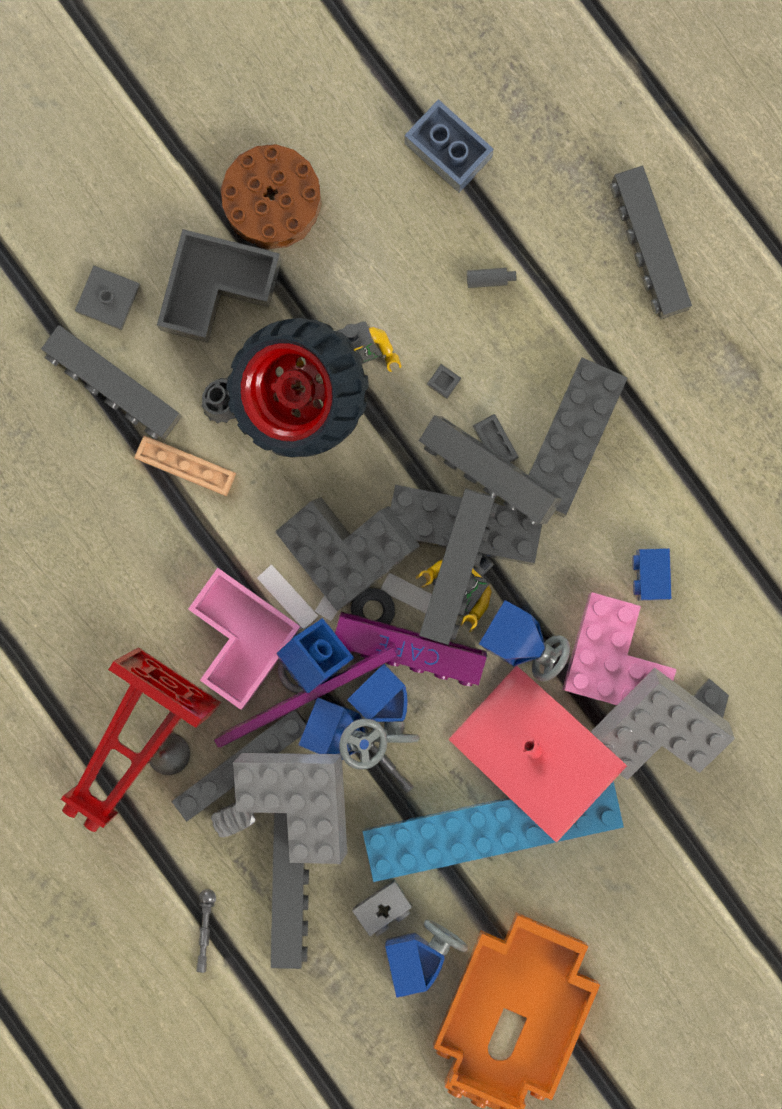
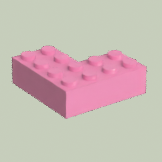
(254, 635)
(600, 653)

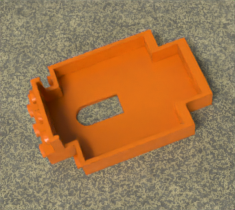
(532, 976)

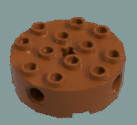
(247, 201)

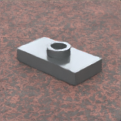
(494, 437)

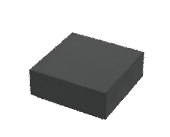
(444, 381)

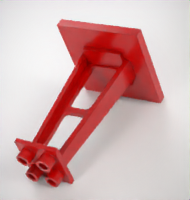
(165, 687)

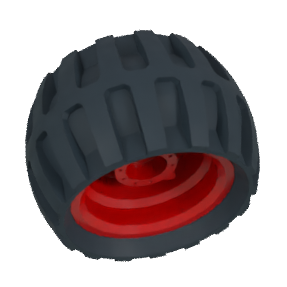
(256, 381)

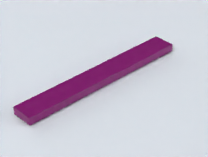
(303, 697)

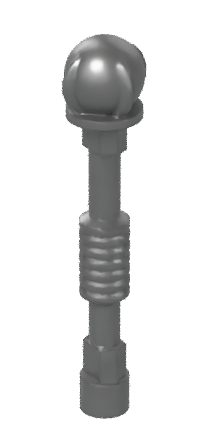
(391, 768)
(207, 900)

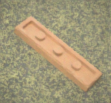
(185, 465)

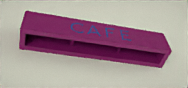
(415, 651)

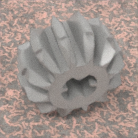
(228, 821)

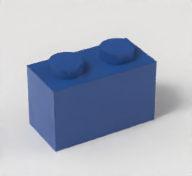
(652, 574)

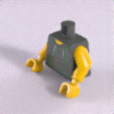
(370, 343)
(480, 594)

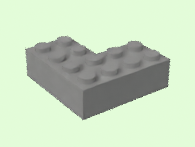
(665, 716)
(304, 788)

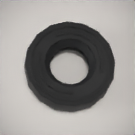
(378, 595)

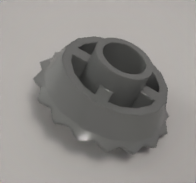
(215, 401)

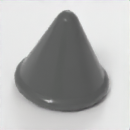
(171, 756)

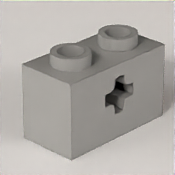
(388, 895)

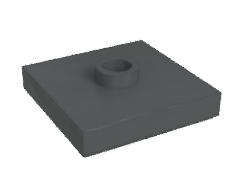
(107, 297)

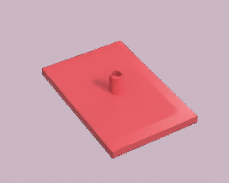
(562, 770)

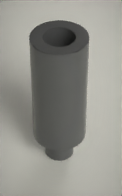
(490, 277)

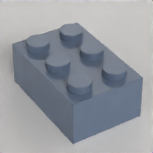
(448, 146)

